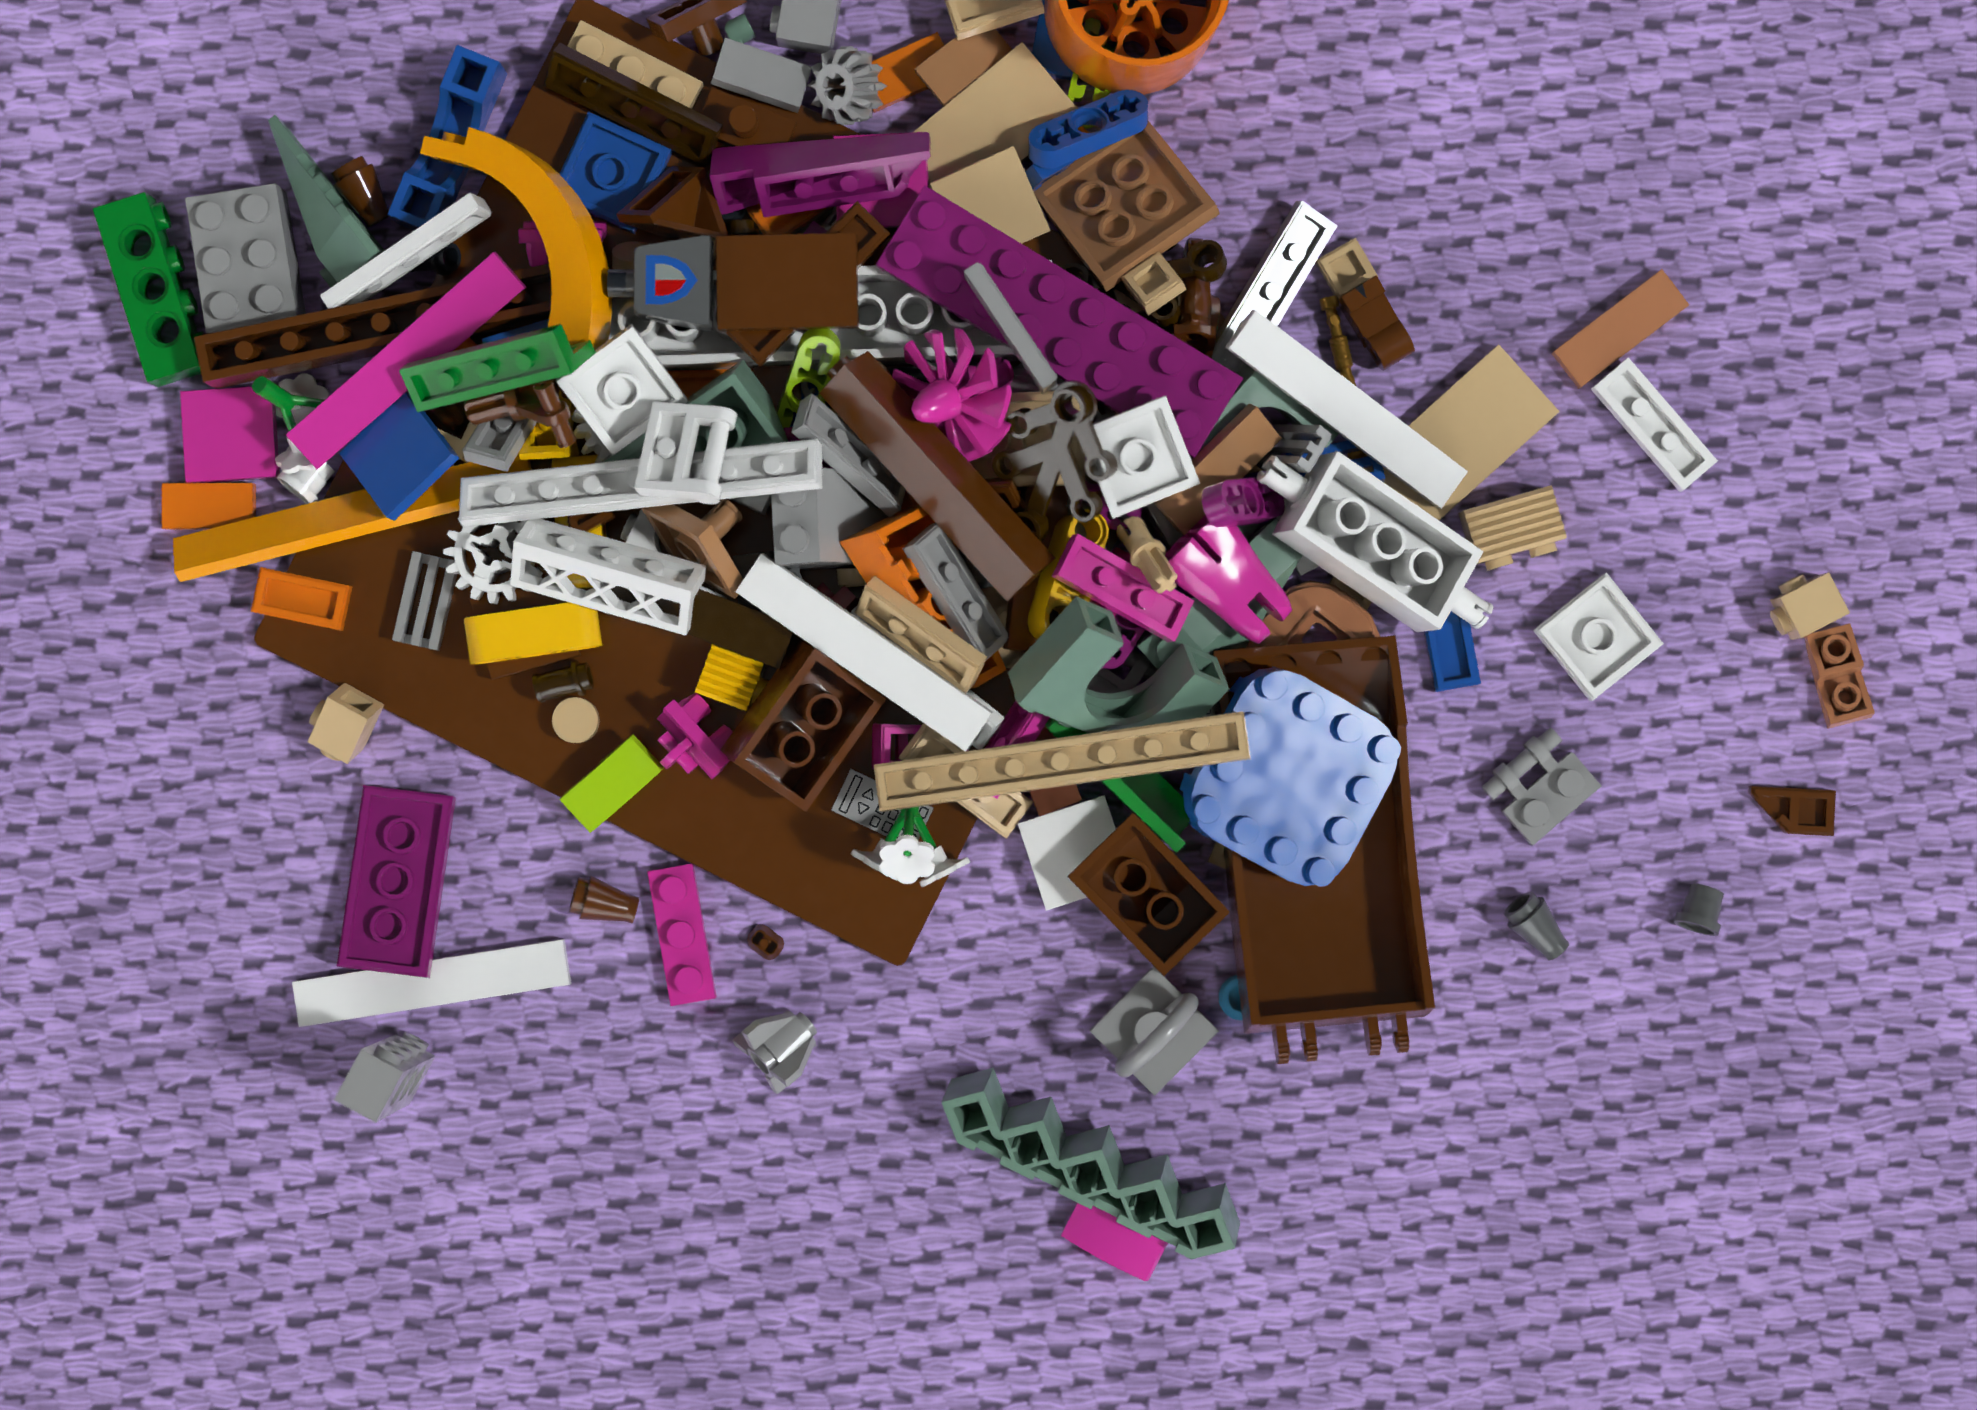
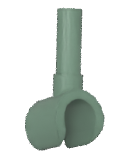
(739, 29)

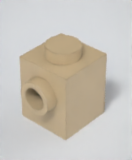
(1807, 605)
(344, 723)

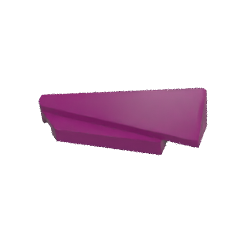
(815, 172)

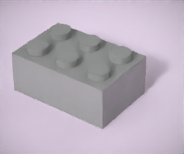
(245, 257)

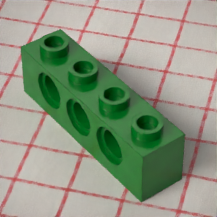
(120, 227)

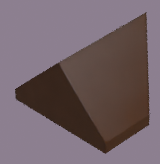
(676, 206)

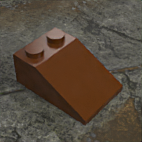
(1148, 894)

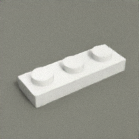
(1654, 424)

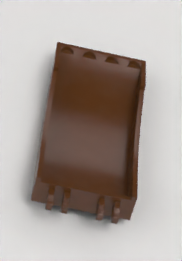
(1361, 940)

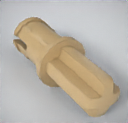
(1147, 555)

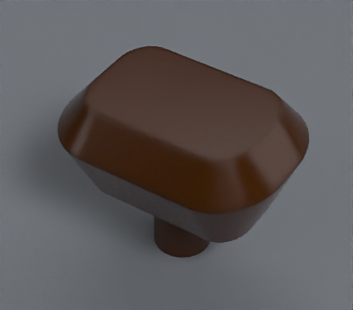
(765, 942)

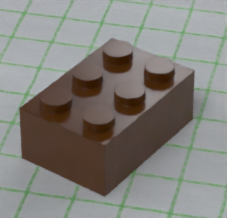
(802, 724)

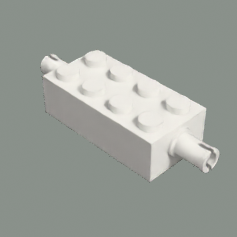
(1377, 542)

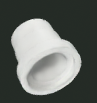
(306, 483)

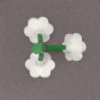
(293, 403)
(907, 857)

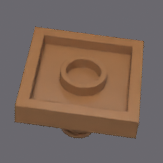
(699, 540)

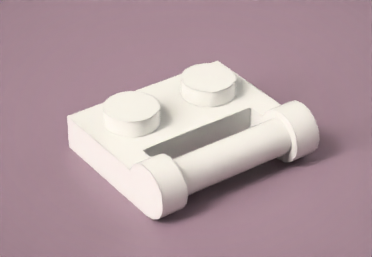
(671, 447)

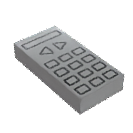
(860, 803)

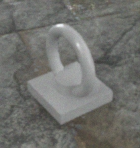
(1153, 1031)

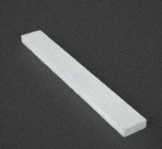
(611, 484)

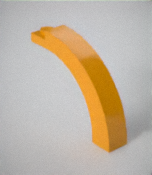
(565, 225)

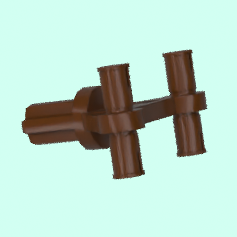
(534, 401)

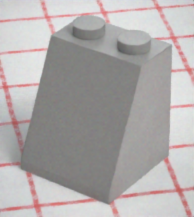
(814, 521)

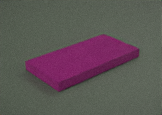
(396, 881)

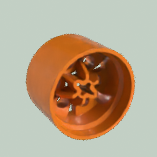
(1118, 70)

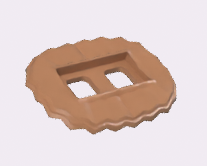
(1322, 604)

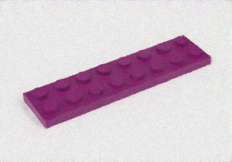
(1071, 322)

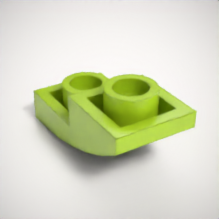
(611, 783)

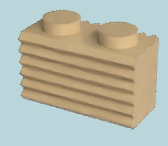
(1513, 526)

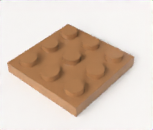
(1125, 204)

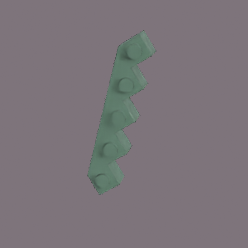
(1089, 1167)

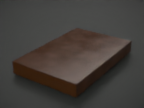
(787, 282)

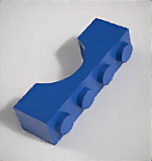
(464, 102)

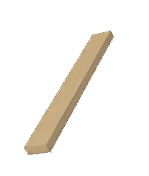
(1062, 761)

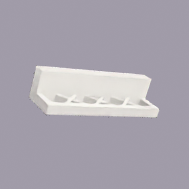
(606, 565)

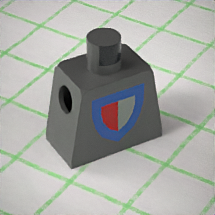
(670, 282)

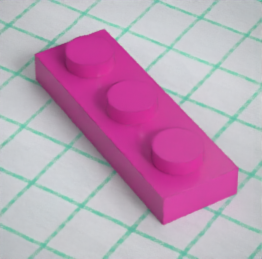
(1121, 588)
(682, 934)

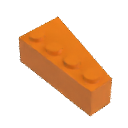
(880, 554)

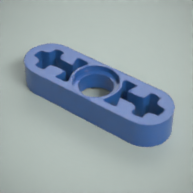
(1061, 142)

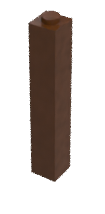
(936, 475)

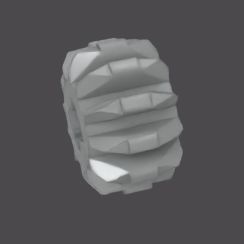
(847, 85)

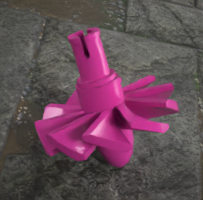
(960, 398)

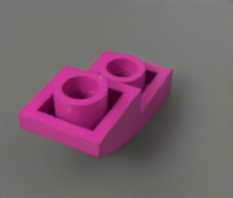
(1112, 1242)

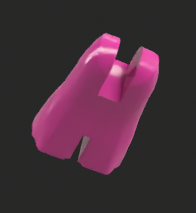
(1226, 576)

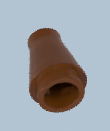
(361, 189)
(601, 901)

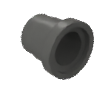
(1701, 910)

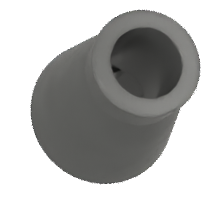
(1535, 924)

